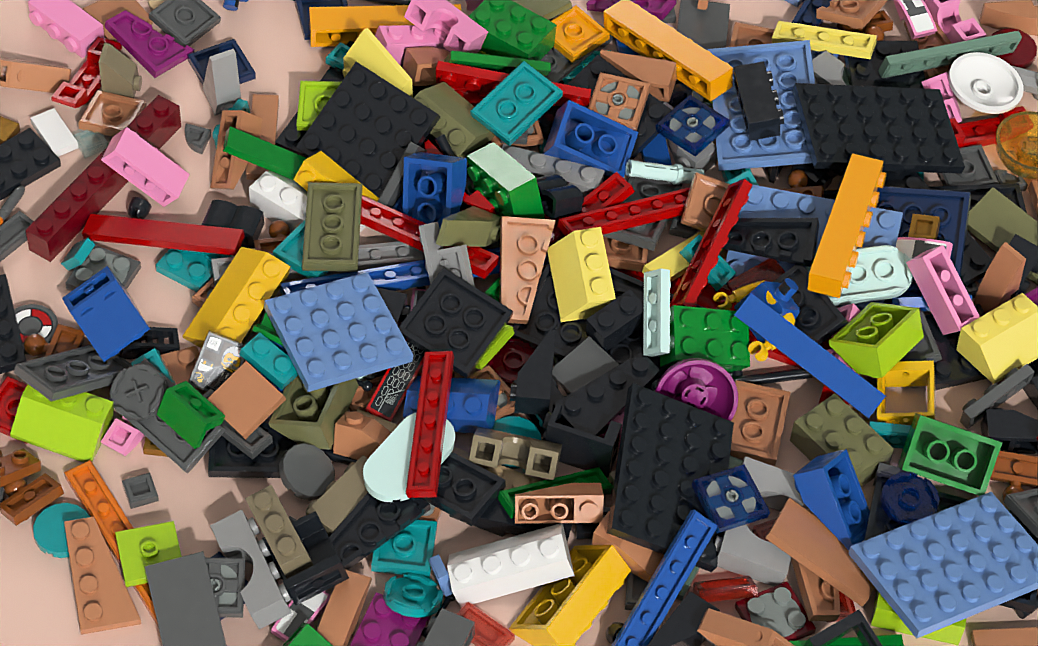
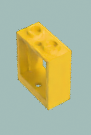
(918, 374)

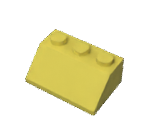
(374, 56)
(580, 274)
(1002, 338)

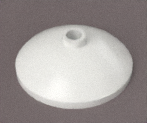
(985, 83)

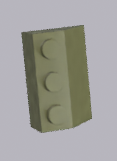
(456, 122)
(312, 414)

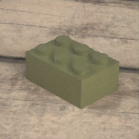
(837, 427)

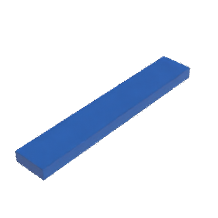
(809, 355)
(666, 581)

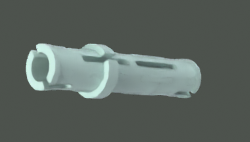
(672, 173)

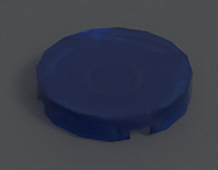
(908, 498)

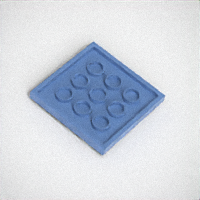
(338, 331)

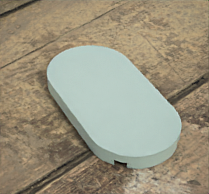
(878, 275)
(388, 467)

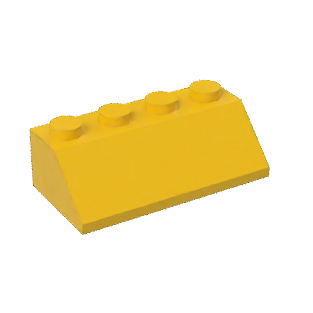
(239, 297)
(569, 605)

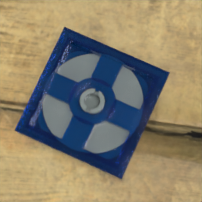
(692, 125)
(730, 498)

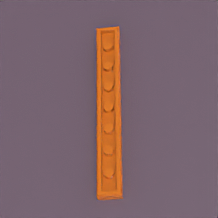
(109, 516)

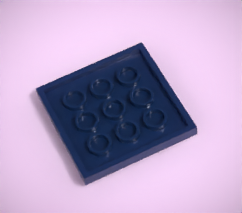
(948, 205)

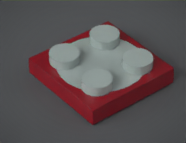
(778, 610)

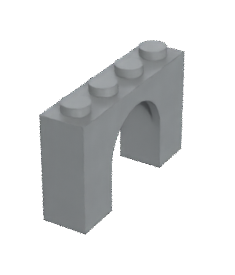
(744, 551)

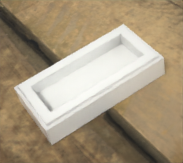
(54, 132)

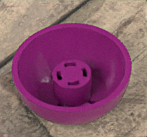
(716, 389)

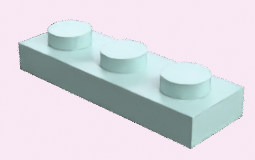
(656, 313)

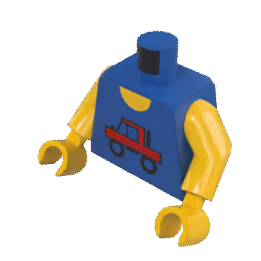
(771, 293)

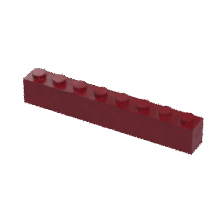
(97, 185)

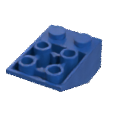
(106, 313)

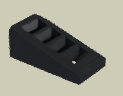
(136, 348)

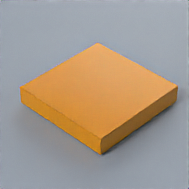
(577, 34)

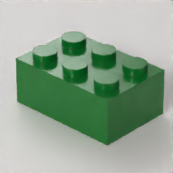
(514, 30)
(505, 183)
(707, 335)
(949, 454)

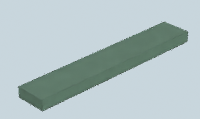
(947, 54)

